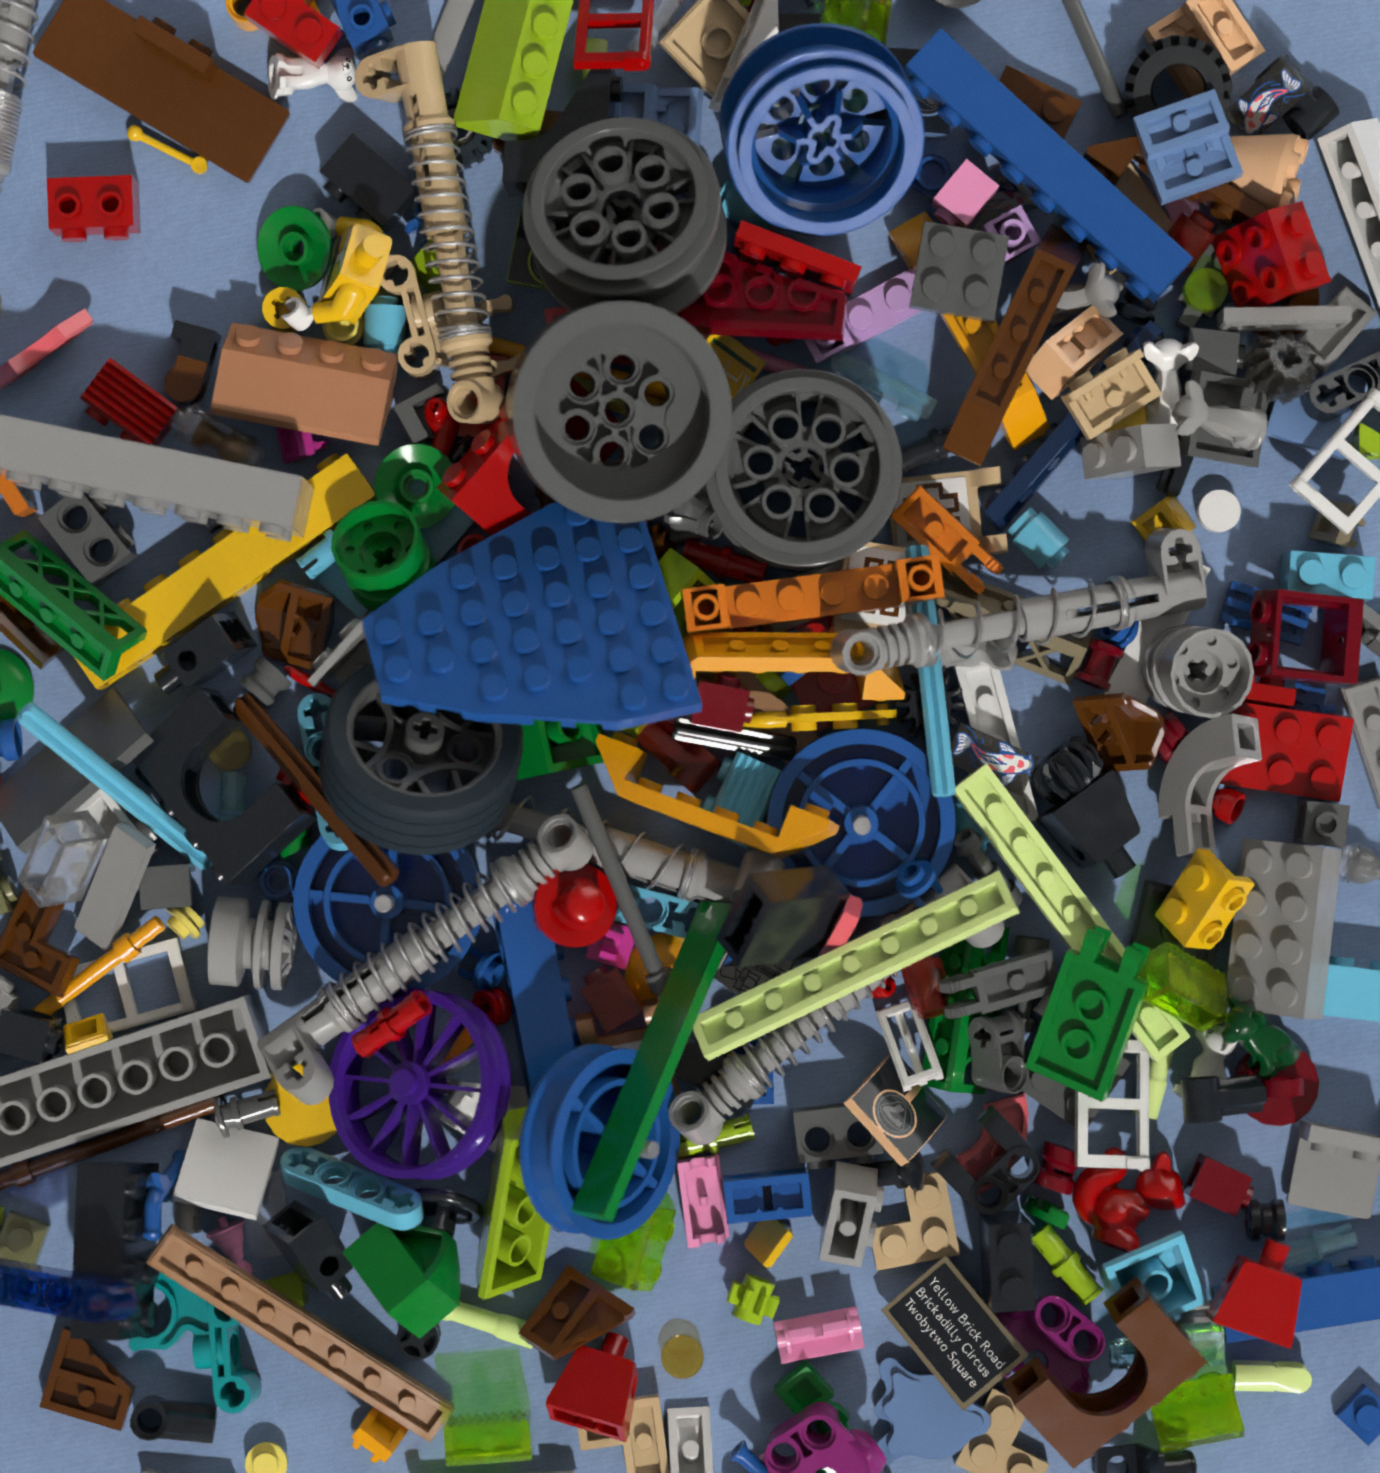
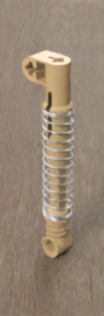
(438, 181)

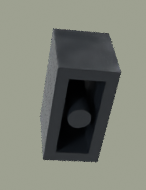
(368, 184)

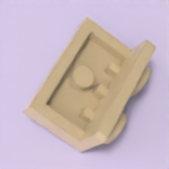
(1111, 394)

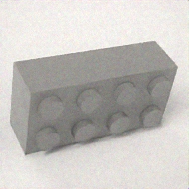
(1284, 928)

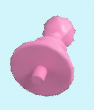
(230, 1240)

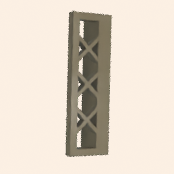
(961, 603)

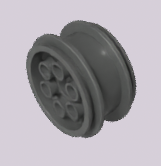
(650, 167)
(827, 539)

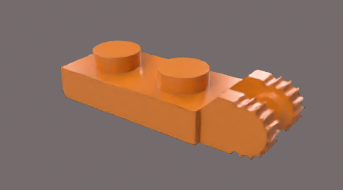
(944, 535)

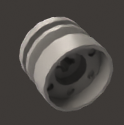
(1218, 669)
(251, 943)

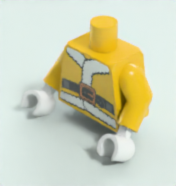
(353, 274)

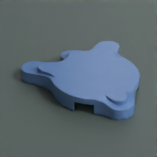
(924, 1415)

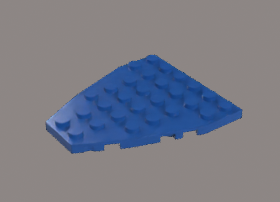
(539, 626)

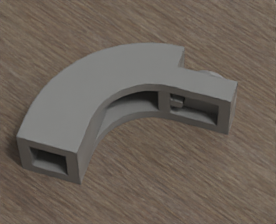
(1195, 773)

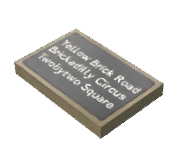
(955, 1332)

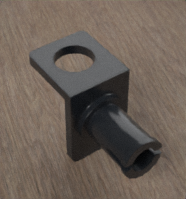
(1145, 1459)

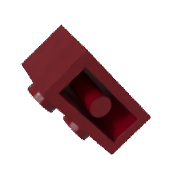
(724, 702)

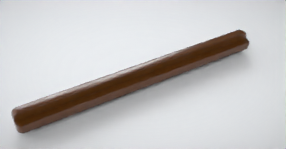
(308, 782)

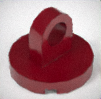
(1288, 1093)

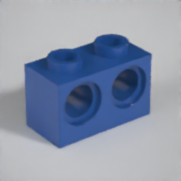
(767, 1195)

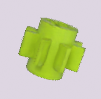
(753, 1299)

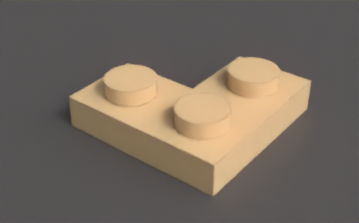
(925, 1235)
(646, 1442)
(995, 1449)

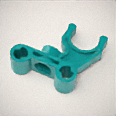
(213, 1345)

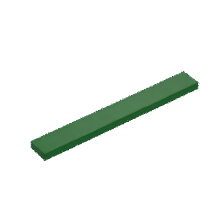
(653, 1066)

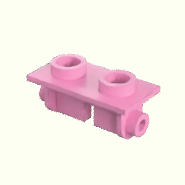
(819, 1335)

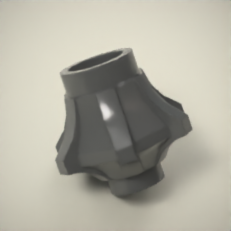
(694, 519)

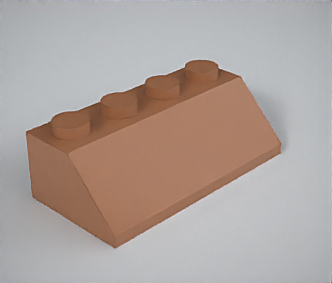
(305, 384)

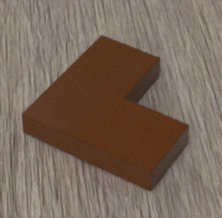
(27, 950)

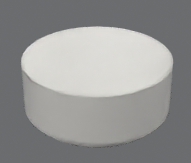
(1218, 511)

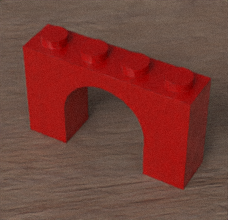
(480, 478)

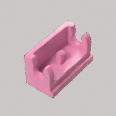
(703, 1199)

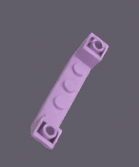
(889, 302)

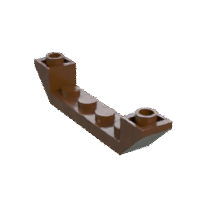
(1224, 200)
(1014, 345)

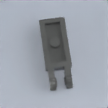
(1002, 983)

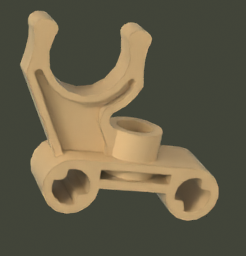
(423, 323)

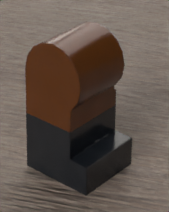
(195, 360)

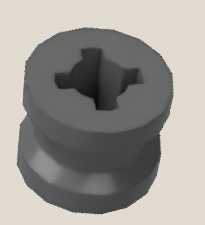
(264, 682)

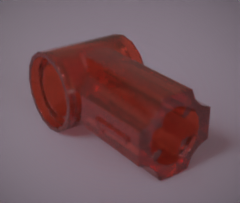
(685, 761)

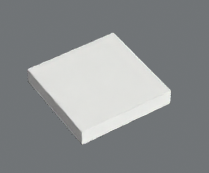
(226, 1172)

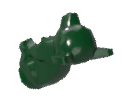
(1266, 1043)

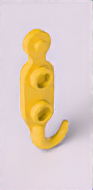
(805, 717)

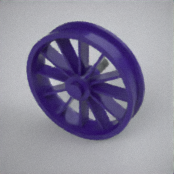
(418, 1087)

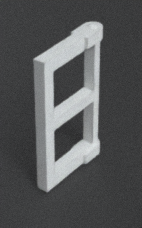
(1337, 442)
(187, 1000)
(1141, 1105)

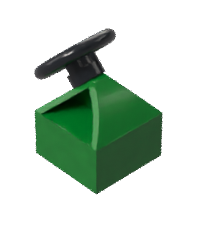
(417, 1268)

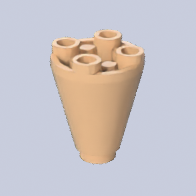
(1270, 167)

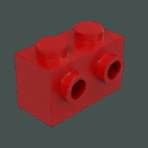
(93, 207)

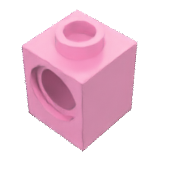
(964, 196)

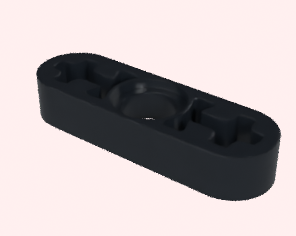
(1347, 398)

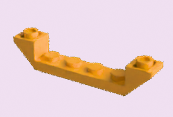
(1025, 415)
(784, 653)
(798, 832)

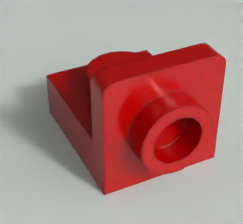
(1271, 692)

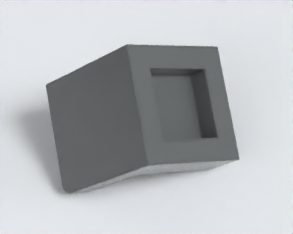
(412, 414)
(166, 886)

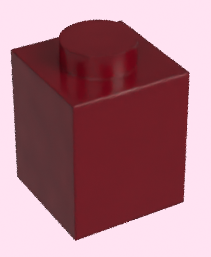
(1219, 1185)

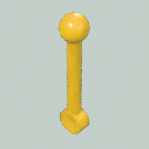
(198, 164)

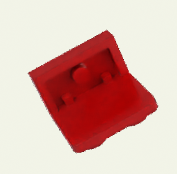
(1271, 257)

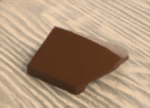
(294, 622)
(1121, 730)

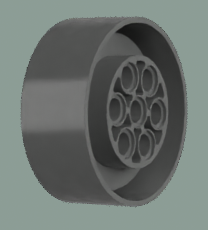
(690, 419)

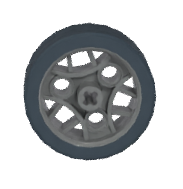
(437, 798)

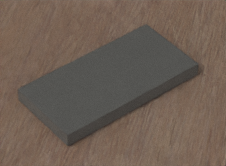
(53, 786)

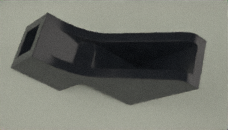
(590, 104)

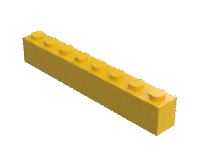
(231, 568)

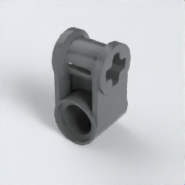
(996, 1055)

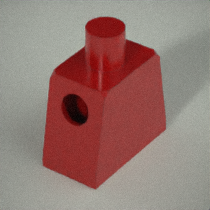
(1260, 1296)
(597, 1389)

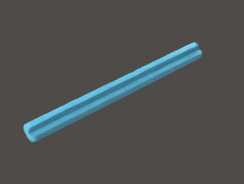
(934, 706)
(109, 781)

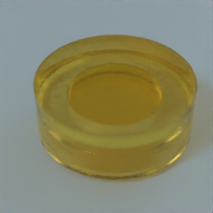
(232, 752)
(682, 1356)

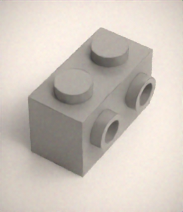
(849, 1214)

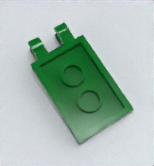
(1090, 1016)

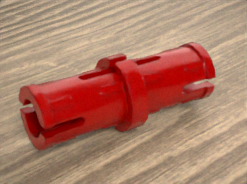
(724, 561)
(391, 1024)

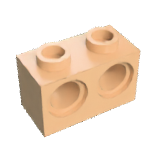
(1072, 351)

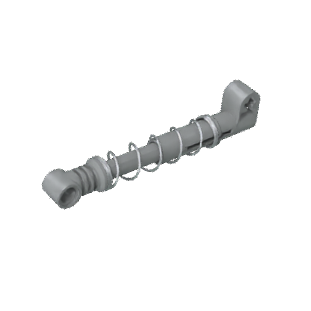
(1042, 616)
(652, 862)

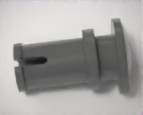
(245, 1111)

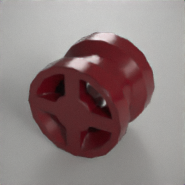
(1173, 736)

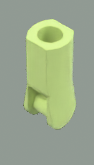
(1269, 1376)

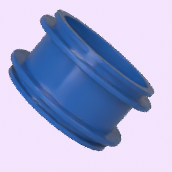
(822, 195)

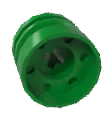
(380, 551)

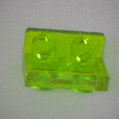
(636, 1257)
(1198, 1413)

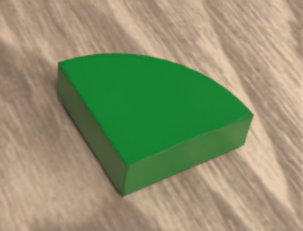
(1046, 1211)

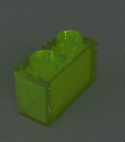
(1185, 987)
(488, 1438)

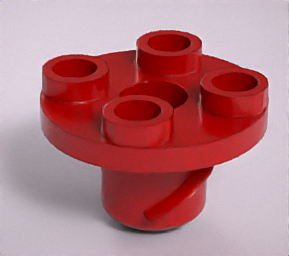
(575, 907)

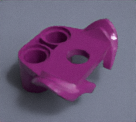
(1057, 1341)
(838, 1449)

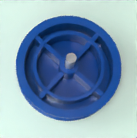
(883, 807)
(347, 914)
(564, 1131)

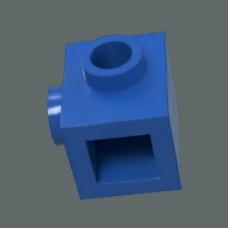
(365, 24)

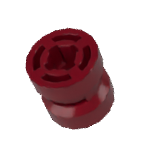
(1060, 1158)

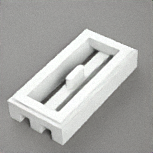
(920, 1076)

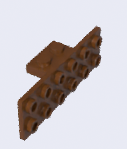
(163, 83)

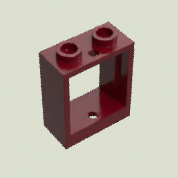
(1341, 621)

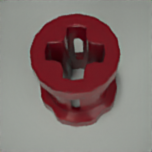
(1099, 664)

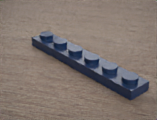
(1056, 445)

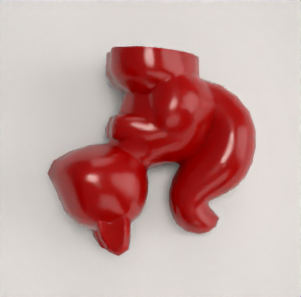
(1119, 1211)

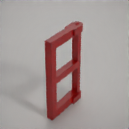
(625, 60)

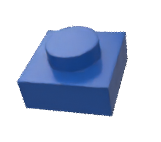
(1362, 1414)

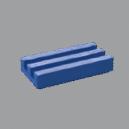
(1230, 602)

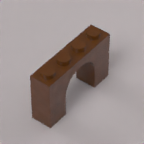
(1084, 1422)

